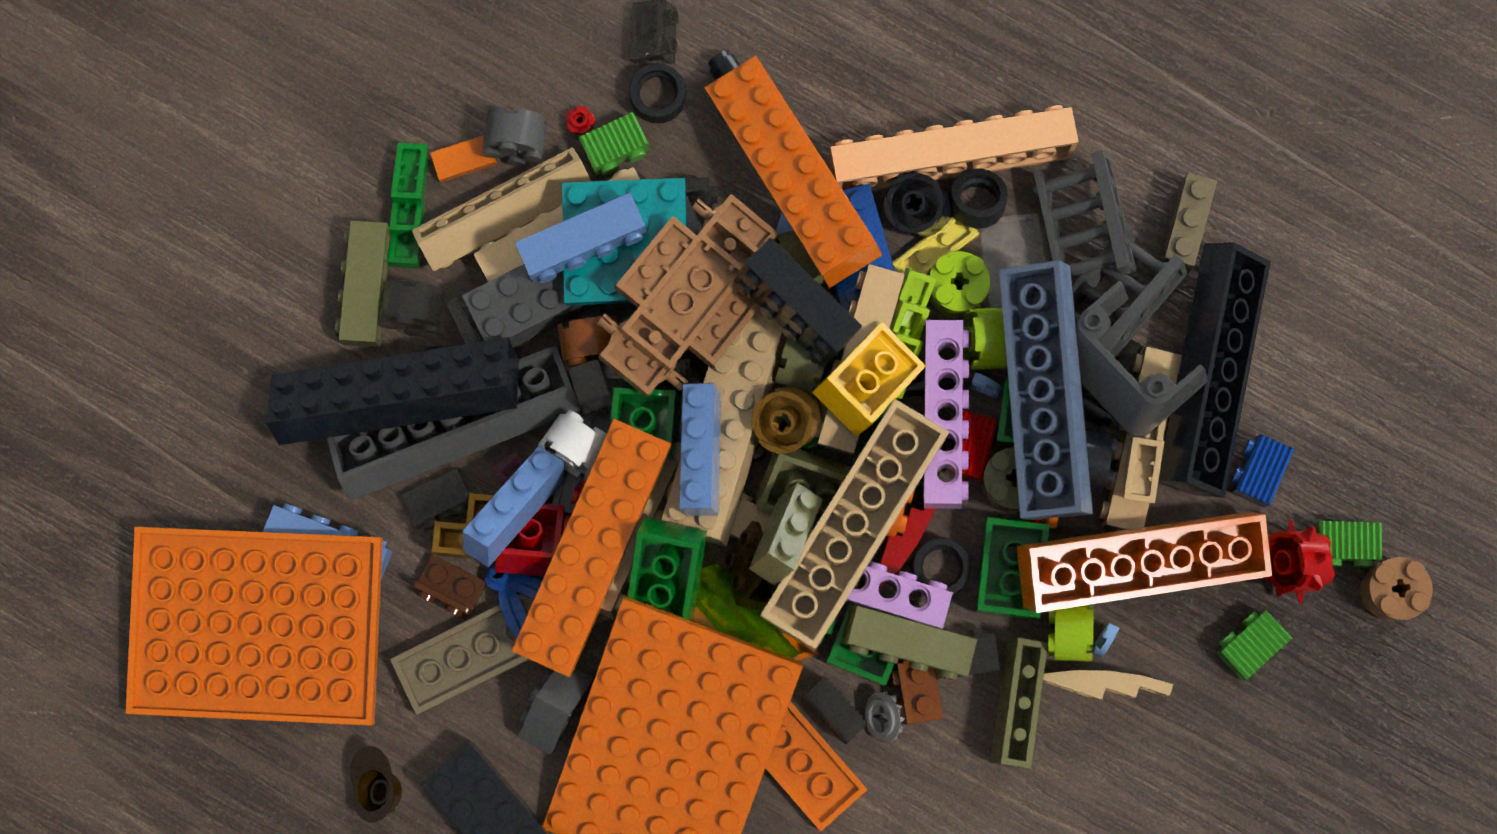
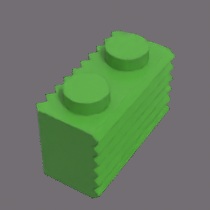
(614, 144)
(1353, 542)
(1252, 644)

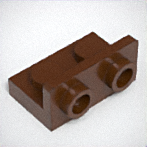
(450, 585)

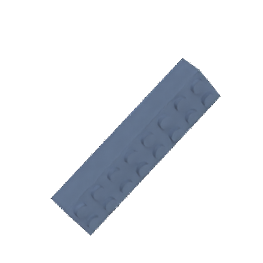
(1045, 391)

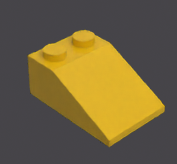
(869, 379)

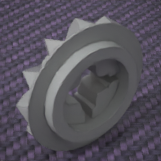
(877, 725)

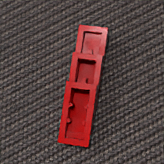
(900, 547)

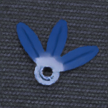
(510, 604)

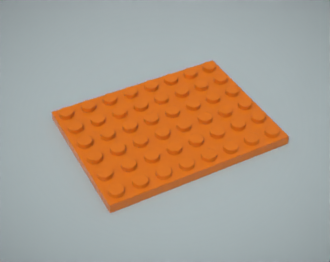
(254, 625)
(672, 730)

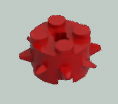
(1299, 561)

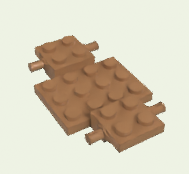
(685, 295)

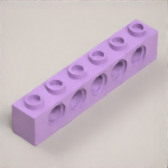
(942, 335)
(936, 596)

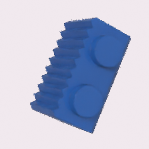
(1261, 470)

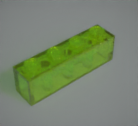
(719, 606)

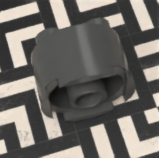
(514, 136)

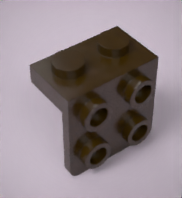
(747, 586)

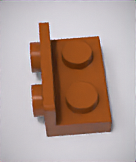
(918, 693)

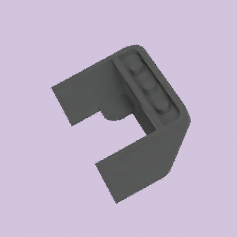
(1132, 405)

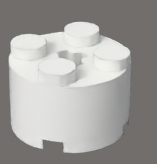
(573, 443)

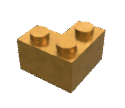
(448, 536)

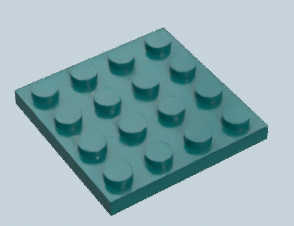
(656, 203)

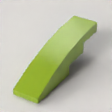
(911, 310)

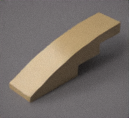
(1144, 463)
(1094, 683)

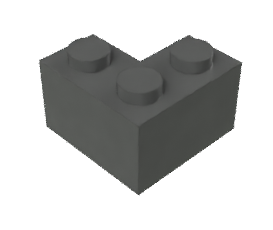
(553, 708)

